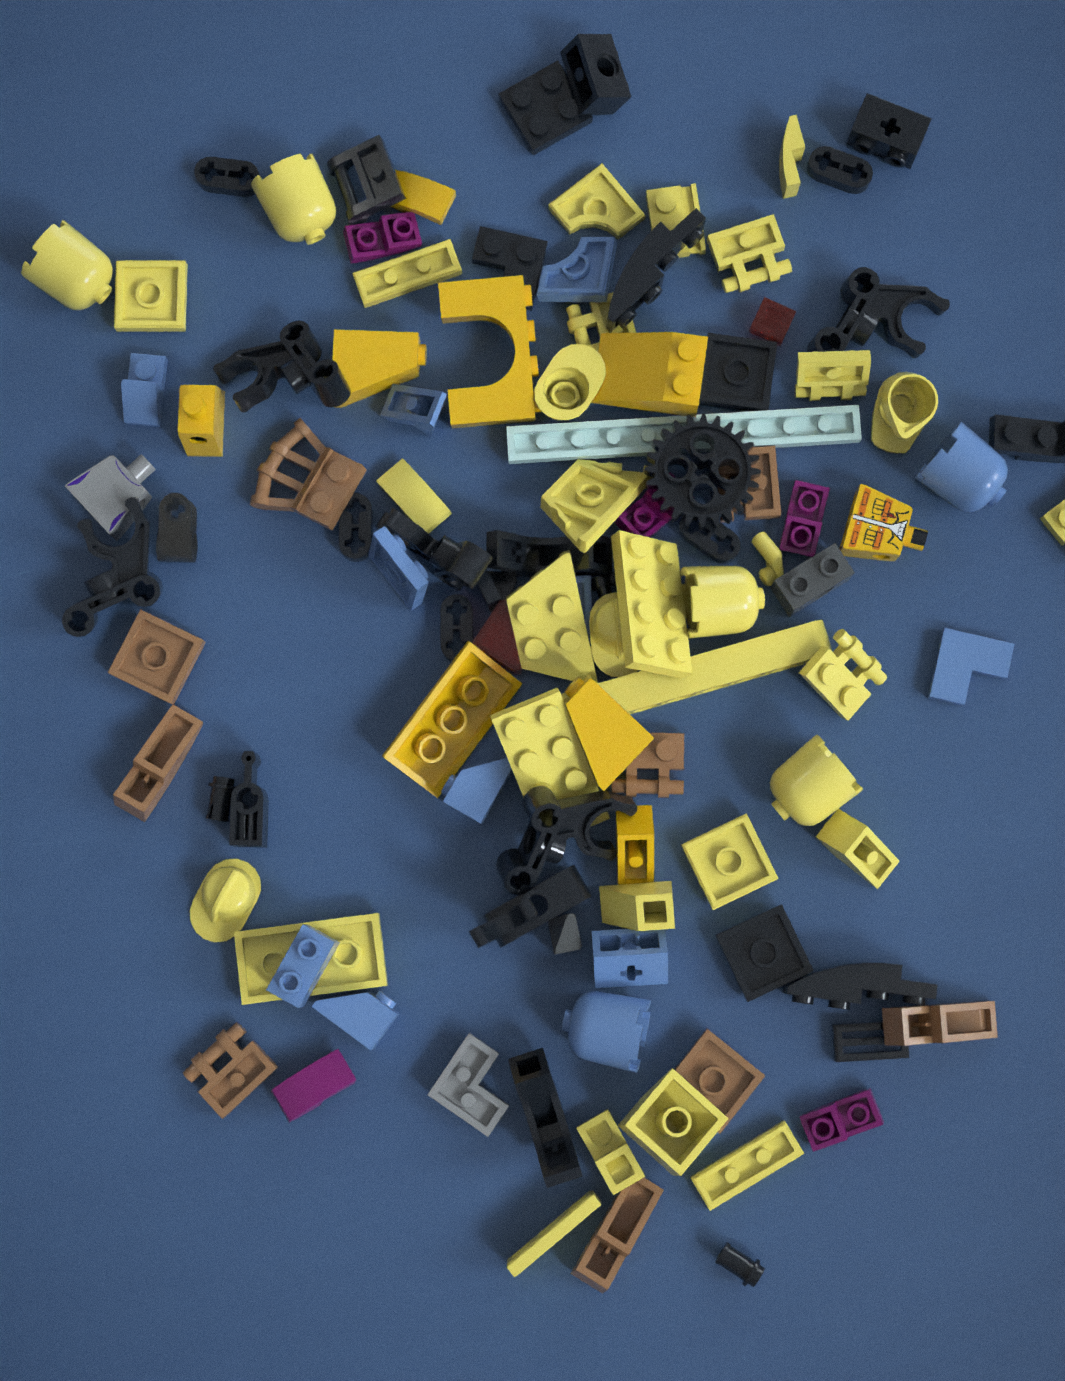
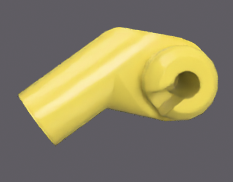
(772, 557)

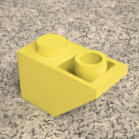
(638, 905)

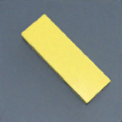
(407, 273)
(747, 1165)
(553, 1233)

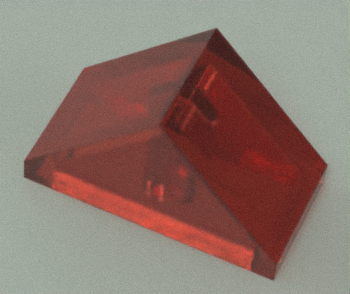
(498, 639)

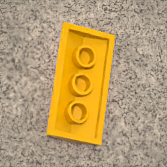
(452, 719)

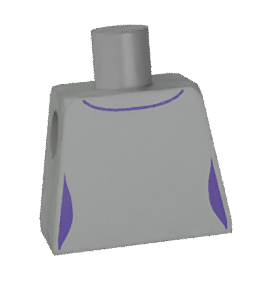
(106, 489)

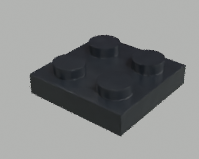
(544, 108)
(738, 372)
(764, 953)

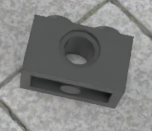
(812, 580)

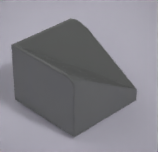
(564, 933)

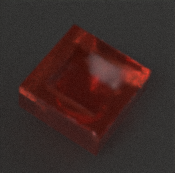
(772, 321)

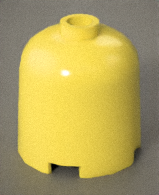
(296, 199)
(69, 268)
(720, 600)
(812, 784)

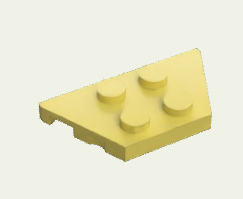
(591, 499)
(551, 623)

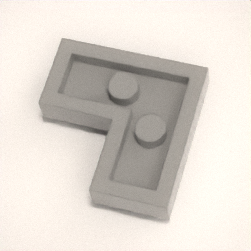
(460, 1088)

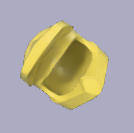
(901, 411)

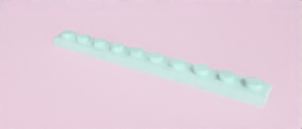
(636, 435)

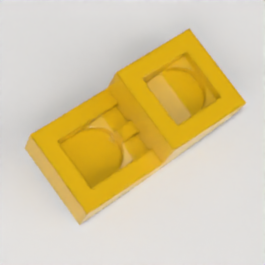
(424, 197)

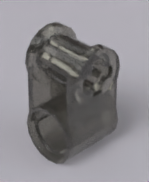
(177, 536)

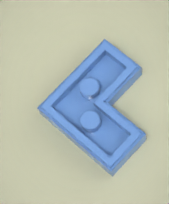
(959, 657)

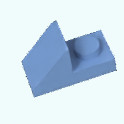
(144, 390)
(414, 407)

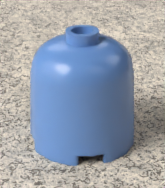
(965, 471)
(608, 1029)

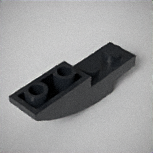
(642, 276)
(1028, 438)
(845, 983)

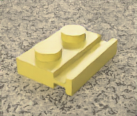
(672, 206)

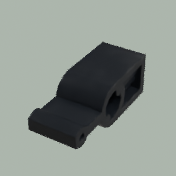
(248, 825)

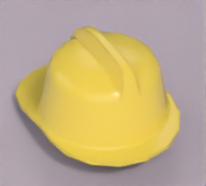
(570, 382)
(607, 637)
(225, 900)

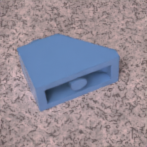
(477, 789)
(360, 1015)

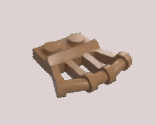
(325, 490)

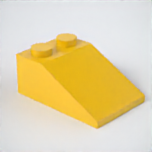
(652, 371)

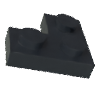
(511, 253)

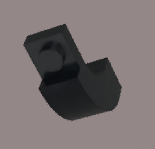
(527, 555)
(545, 1117)

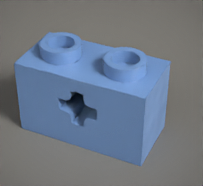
(629, 958)
(302, 966)

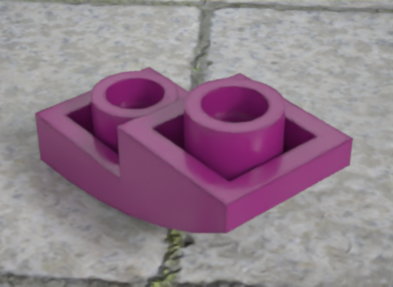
(383, 238)
(644, 516)
(804, 518)
(313, 1085)
(841, 1119)

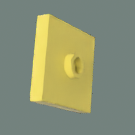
(150, 296)
(729, 861)

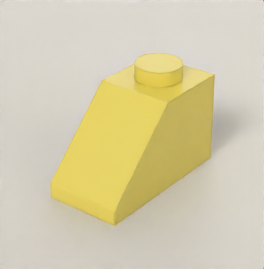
(857, 848)

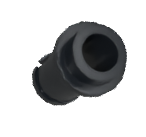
(220, 798)
(740, 1265)

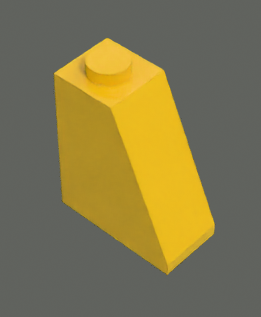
(377, 360)
(604, 729)

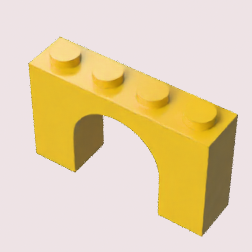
(503, 303)

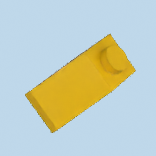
(635, 846)

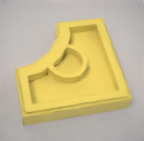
(597, 203)

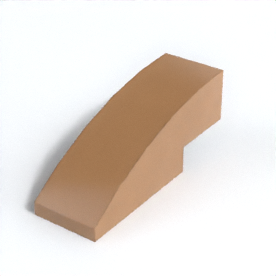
(157, 763)
(939, 1023)
(616, 1234)

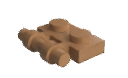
(767, 497)
(661, 754)
(238, 1078)

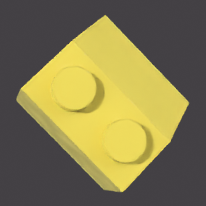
(673, 1122)

